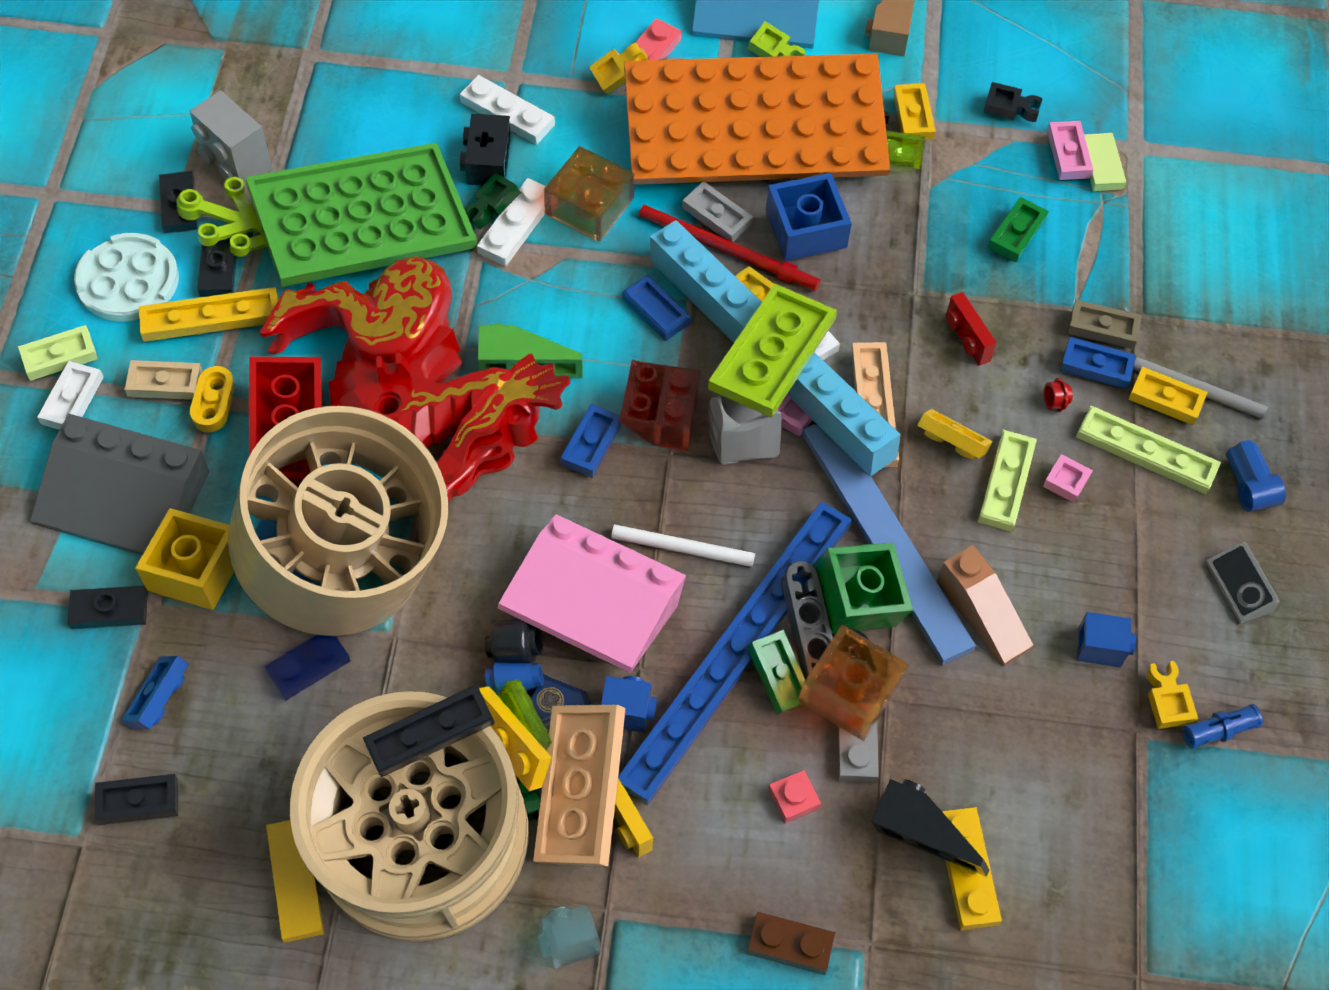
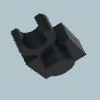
(1007, 101)

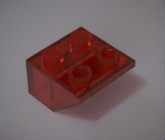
(661, 403)

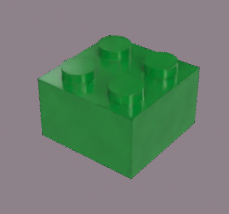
(863, 587)

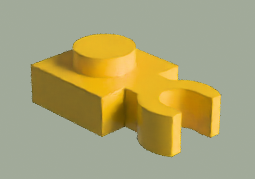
(1170, 702)

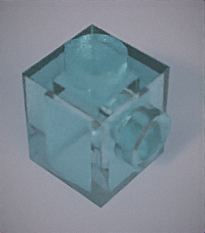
(568, 936)

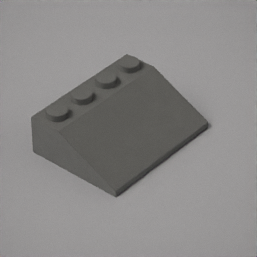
(115, 483)

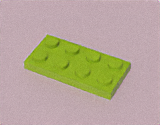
(772, 350)

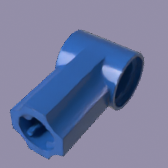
(1257, 485)

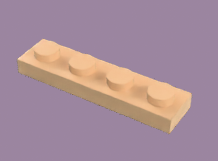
(873, 380)

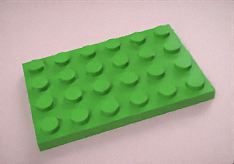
(359, 213)

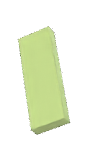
(1007, 480)

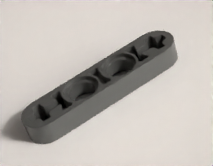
(802, 631)

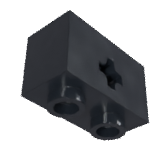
(487, 148)

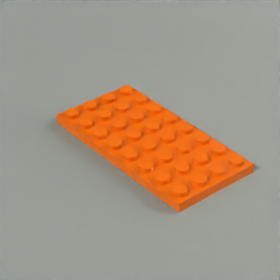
(755, 118)

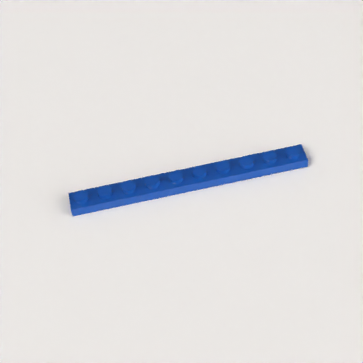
(726, 660)

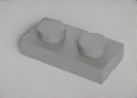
(717, 212)
(858, 758)

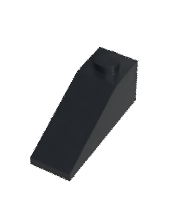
(916, 820)

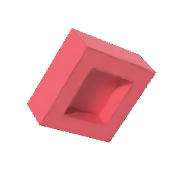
(794, 796)

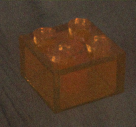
(589, 193)
(852, 682)

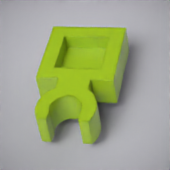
(772, 42)

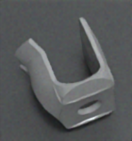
(742, 432)

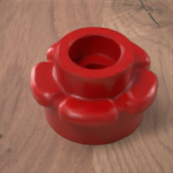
(1057, 395)

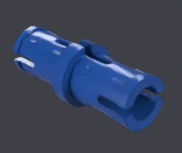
(1222, 726)

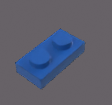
(1098, 363)
(591, 441)
(149, 702)

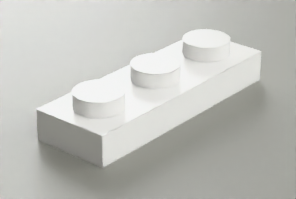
(492, 99)
(514, 224)

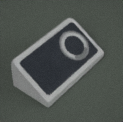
(1243, 583)

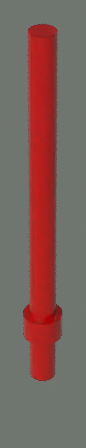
(786, 271)

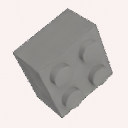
(229, 138)

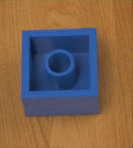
(808, 216)

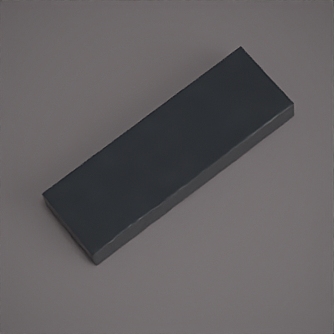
(428, 730)

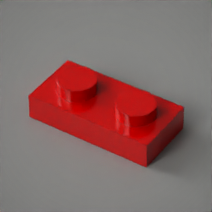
(970, 328)

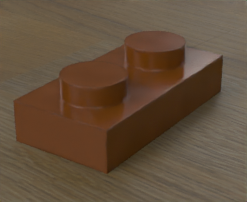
(791, 943)

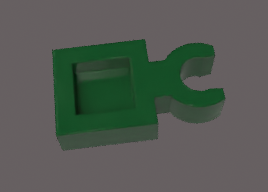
(491, 197)

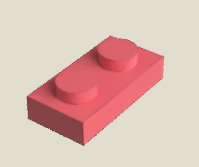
(659, 39)

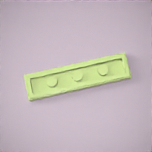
(1148, 450)

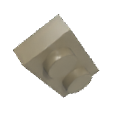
(1104, 324)

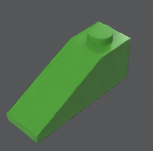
(507, 344)

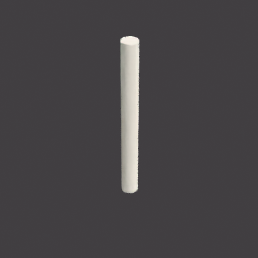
(683, 545)

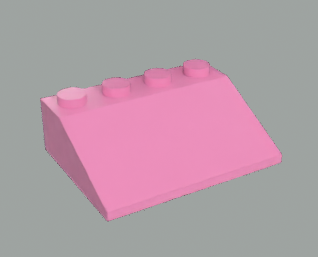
(593, 593)

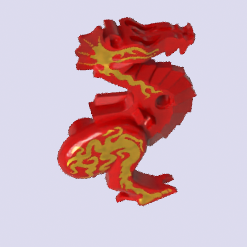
(401, 355)

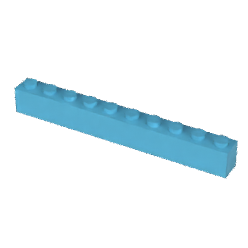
(818, 389)

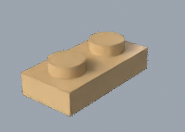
(162, 379)

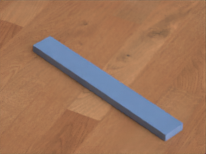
(879, 525)

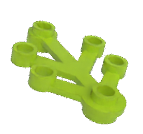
(192, 206)

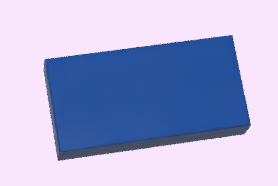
(656, 307)

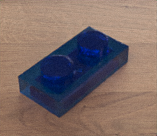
(307, 664)

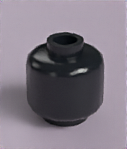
(514, 642)

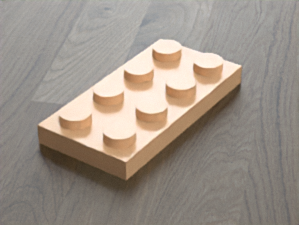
(580, 785)

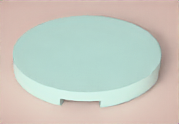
(125, 275)

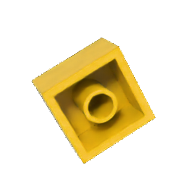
(187, 559)

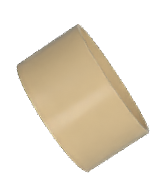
(336, 519)

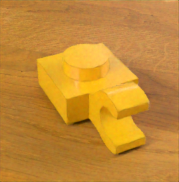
(610, 68)

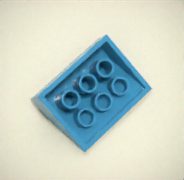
(743, 18)

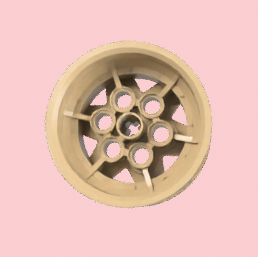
(392, 902)

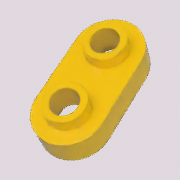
(210, 401)

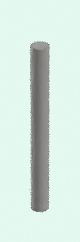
(1214, 393)

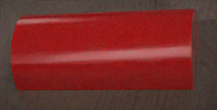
(280, 390)

